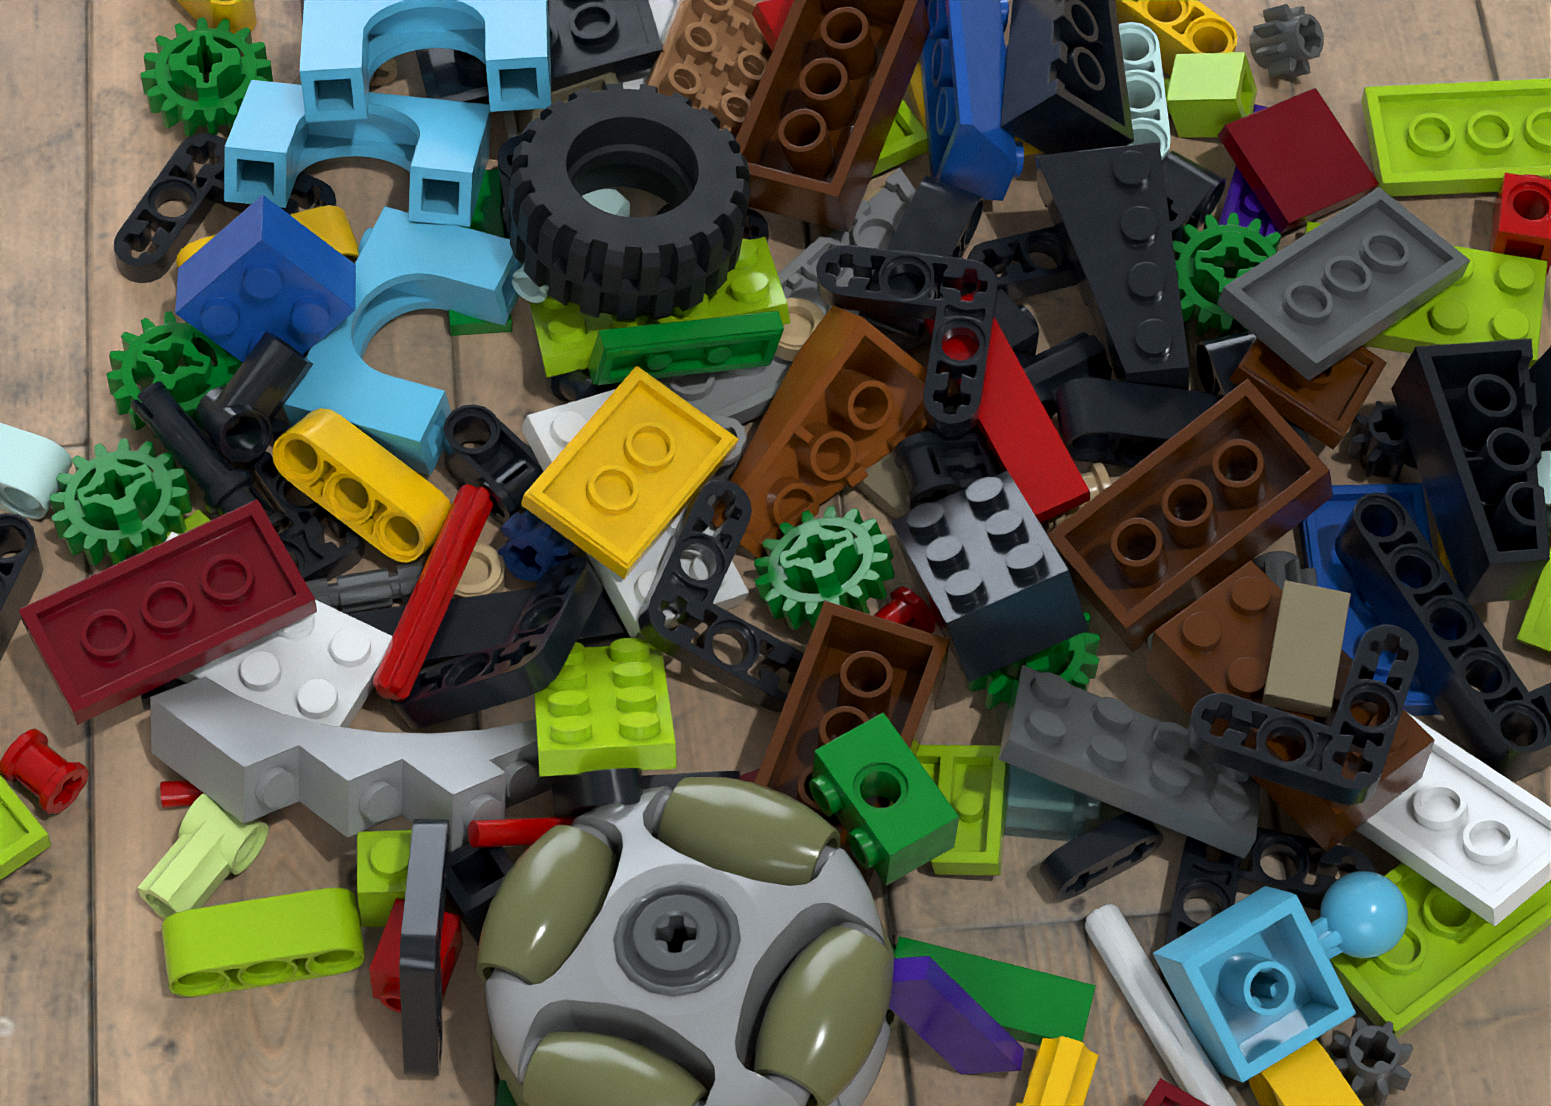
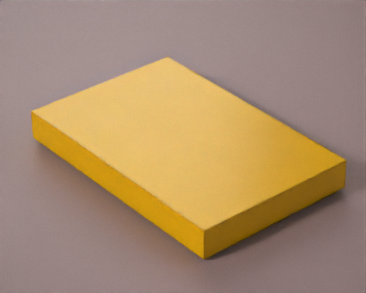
(629, 472)

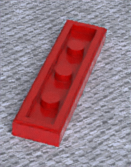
(1021, 428)

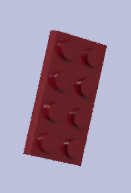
(167, 611)

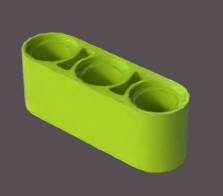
(262, 942)

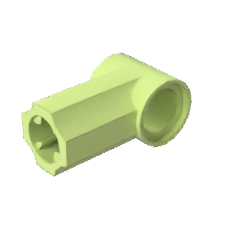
(203, 856)

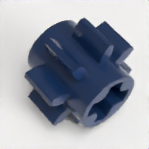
(532, 546)

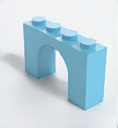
(353, 38)
(433, 139)
(400, 271)

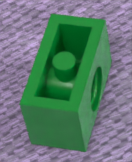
(879, 763)

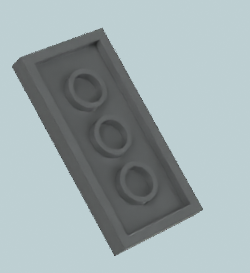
(1343, 283)
(1127, 761)

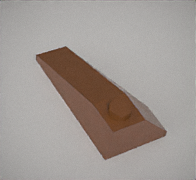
(830, 420)

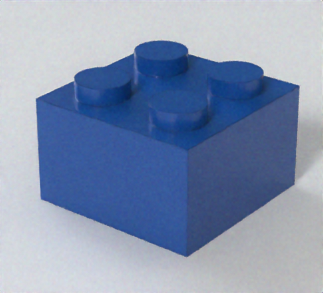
(265, 277)

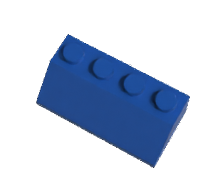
(964, 97)

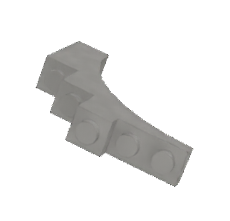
(349, 777)

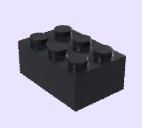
(989, 575)

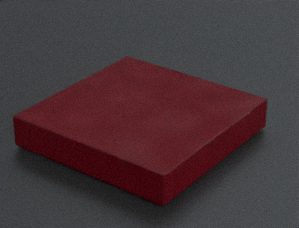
(1297, 160)

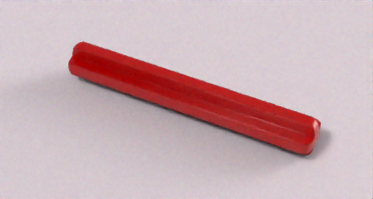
(432, 593)

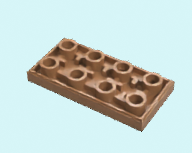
(713, 58)

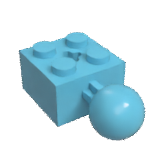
(1295, 985)

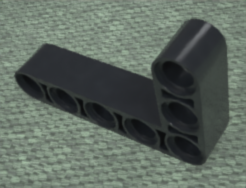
(1466, 654)

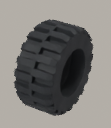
(617, 260)

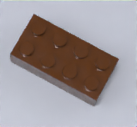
(829, 105)
(1191, 514)
(1226, 648)
(846, 677)

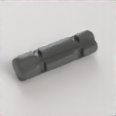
(367, 588)

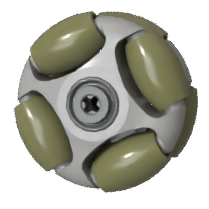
(688, 957)

